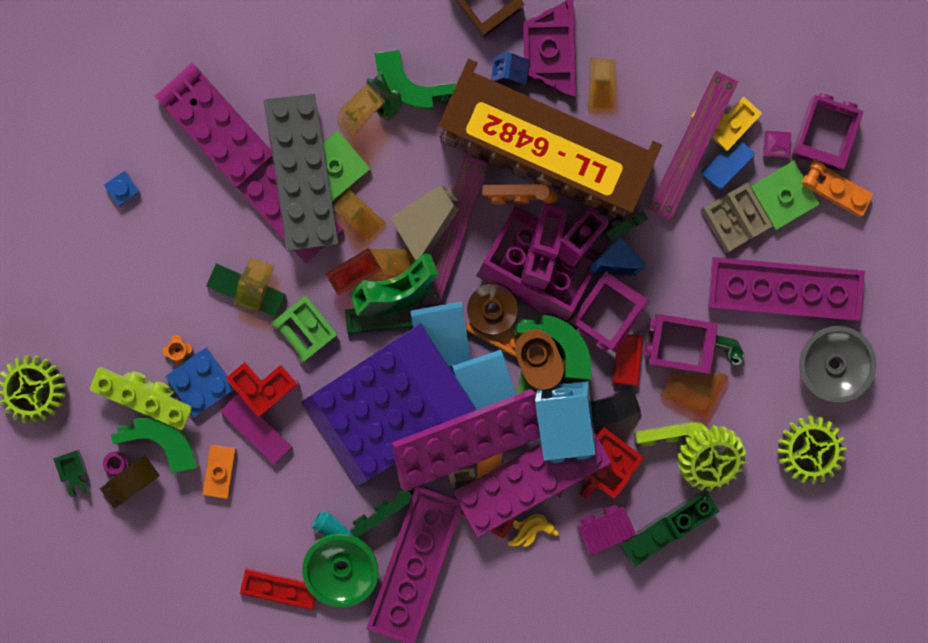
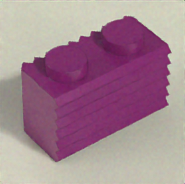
(582, 237)
(605, 529)

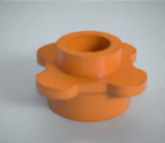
(176, 342)

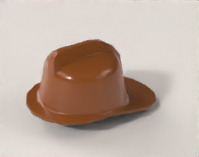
(539, 359)

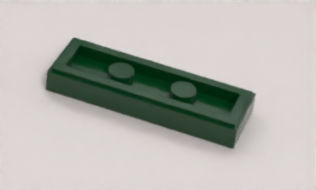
(226, 282)
(389, 321)

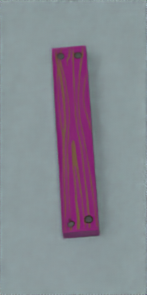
(693, 145)
(446, 250)

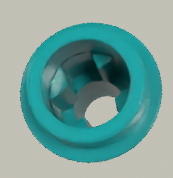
(327, 524)

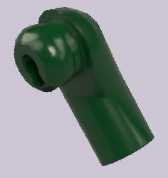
(732, 348)

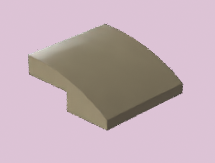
(736, 217)

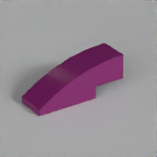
(544, 246)

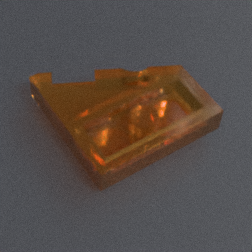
(694, 390)

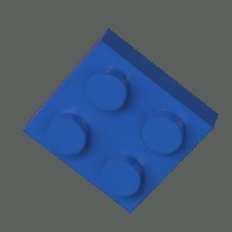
(200, 381)

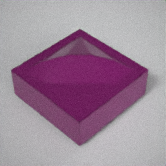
(776, 144)

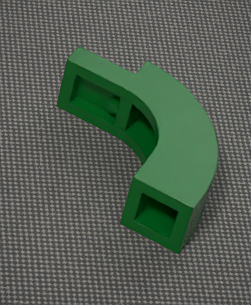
(412, 95)
(397, 293)
(569, 345)
(174, 441)

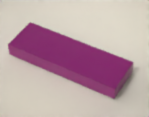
(256, 429)

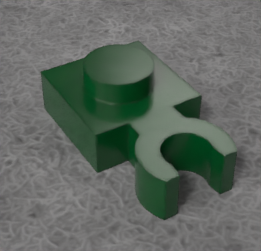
(618, 227)
(70, 468)

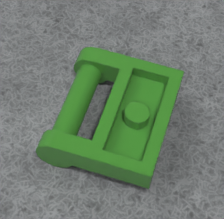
(312, 325)

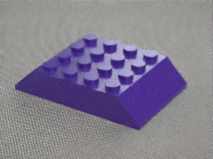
(385, 400)

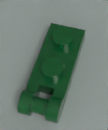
(382, 511)

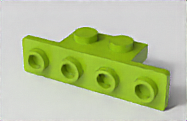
(141, 395)

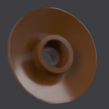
(488, 321)

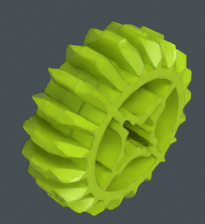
(36, 399)
(832, 442)
(716, 463)

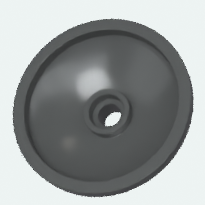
(854, 369)

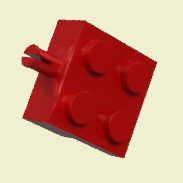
(616, 475)

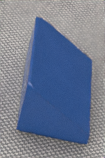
(727, 164)

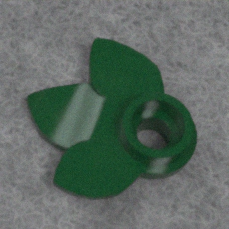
(392, 98)

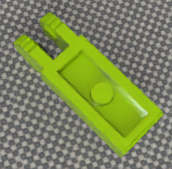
(670, 433)

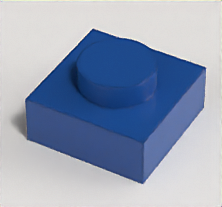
(121, 188)

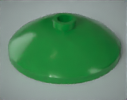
(338, 584)

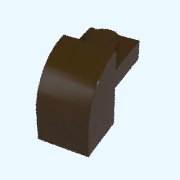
(129, 481)

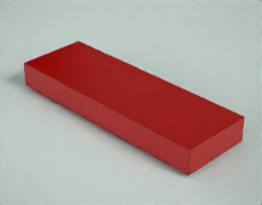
(276, 589)

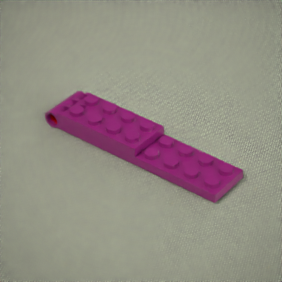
(228, 143)

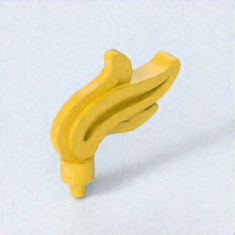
(529, 528)

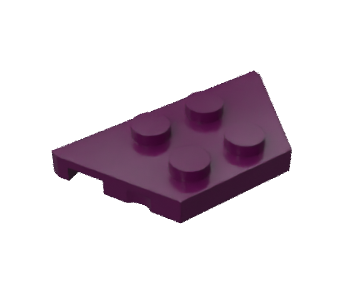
(551, 48)

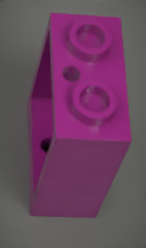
(829, 160)
(635, 298)
(706, 349)

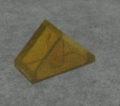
(601, 84)
(360, 109)
(358, 214)
(393, 260)
(253, 285)

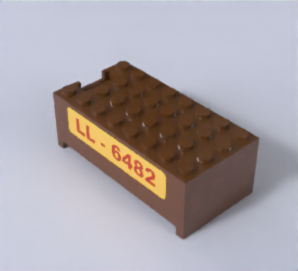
(546, 144)

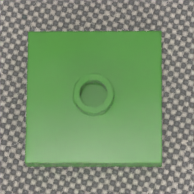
(342, 164)
(784, 195)

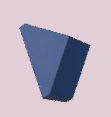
(510, 69)
(618, 260)

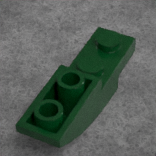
(669, 527)

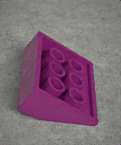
(506, 264)

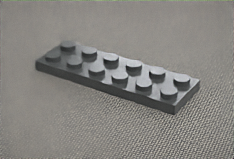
(300, 172)

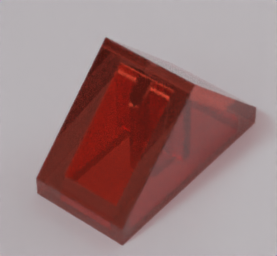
(353, 271)

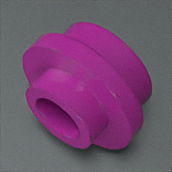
(107, 462)

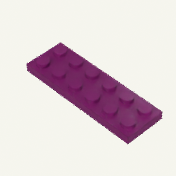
(786, 289)
(466, 440)
(522, 485)
(414, 565)

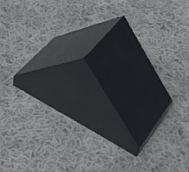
(614, 407)

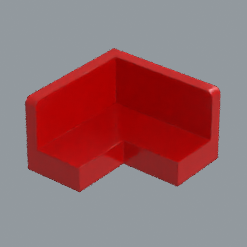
(259, 393)

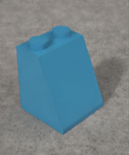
(446, 329)
(485, 379)
(566, 421)

